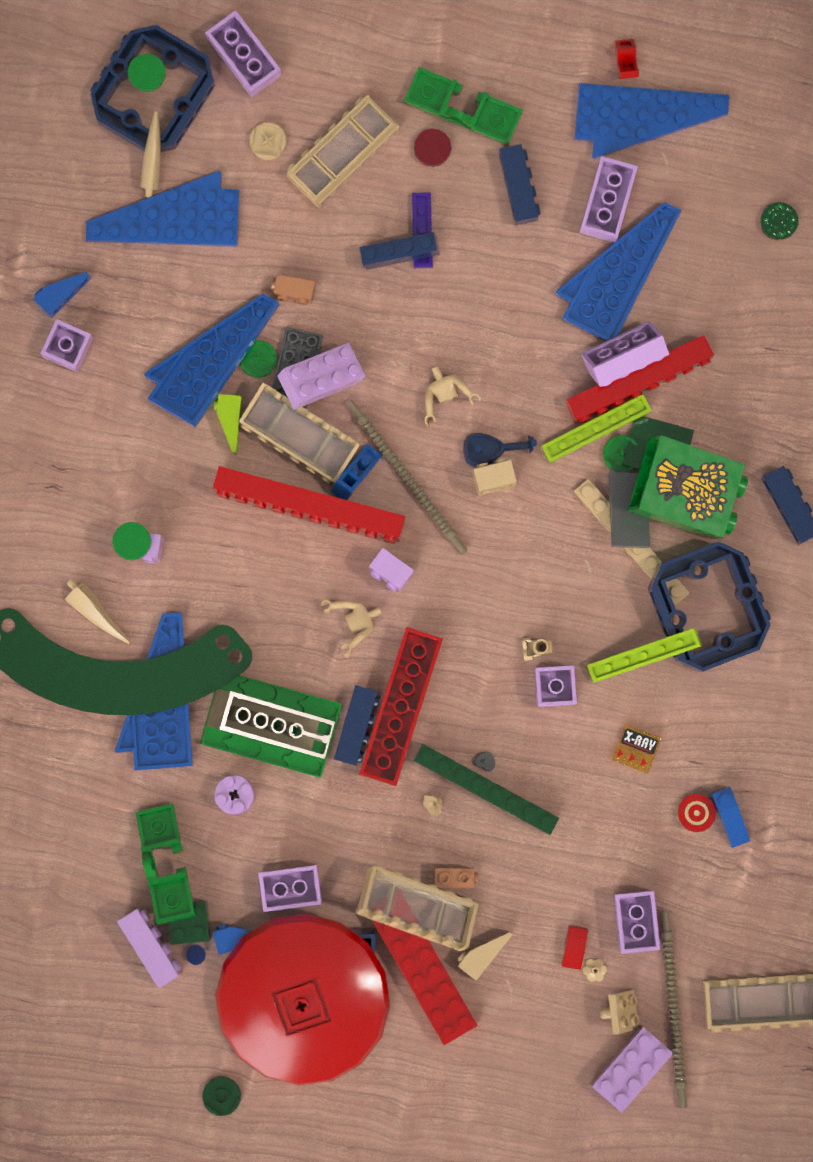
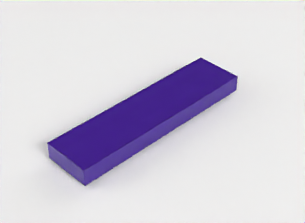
(422, 223)

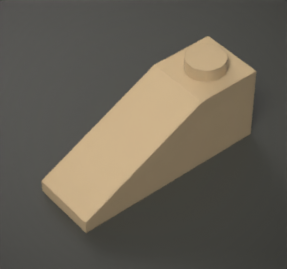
(478, 958)

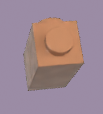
(294, 289)
(455, 877)

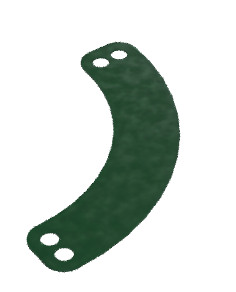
(118, 685)

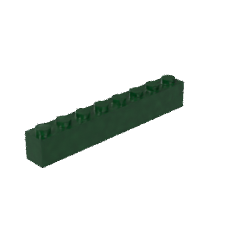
(486, 789)

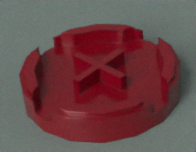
(432, 147)

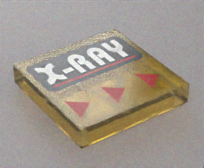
(636, 748)

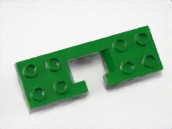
(492, 119)
(172, 892)

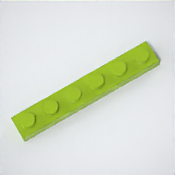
(596, 428)
(644, 655)

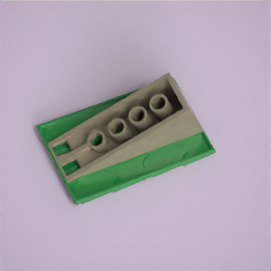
(271, 725)

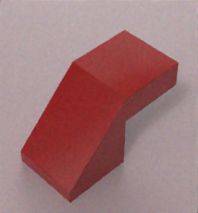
(626, 59)

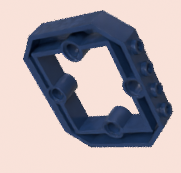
(166, 44)
(742, 577)

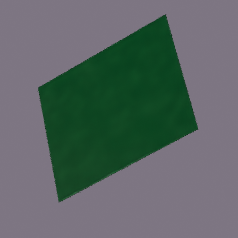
(645, 428)

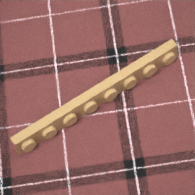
(643, 557)

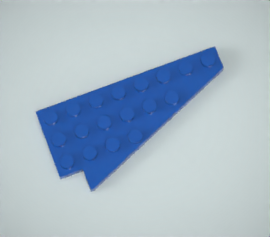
(632, 115)
(183, 215)
(611, 283)
(199, 370)
(165, 736)

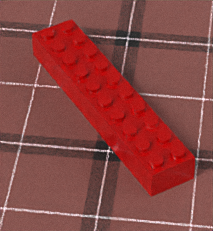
(308, 504)

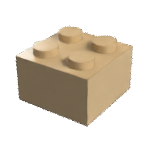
(494, 477)

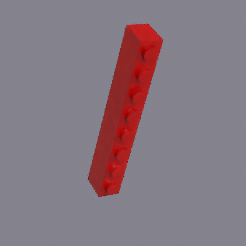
(678, 361)

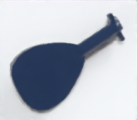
(483, 448)

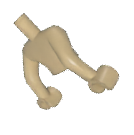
(444, 390)
(357, 620)

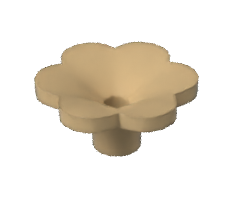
(432, 804)
(589, 970)

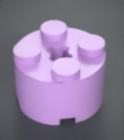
(224, 798)

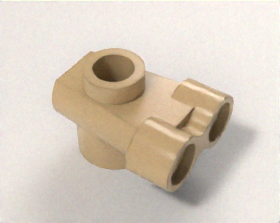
(531, 648)

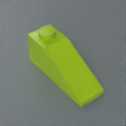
(229, 414)

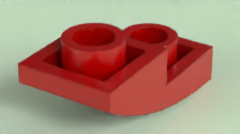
(574, 947)

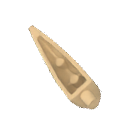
(151, 160)
(90, 607)

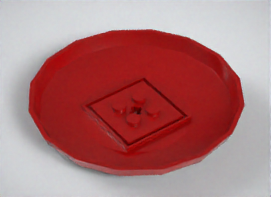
(309, 963)

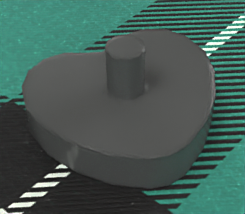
(486, 761)

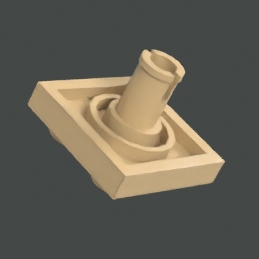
(622, 1012)

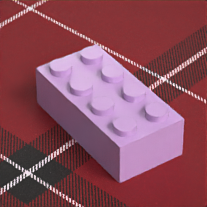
(243, 54)
(608, 199)
(625, 354)
(321, 376)
(149, 947)
(631, 1069)

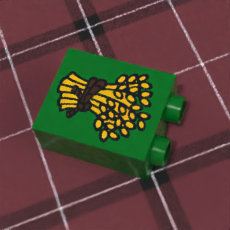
(688, 488)

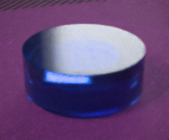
(196, 954)

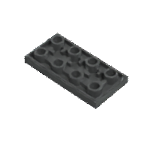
(296, 347)
(627, 528)

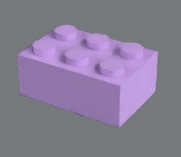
(290, 888)
(636, 922)

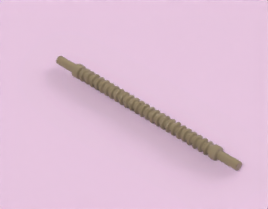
(362, 419)
(680, 1083)

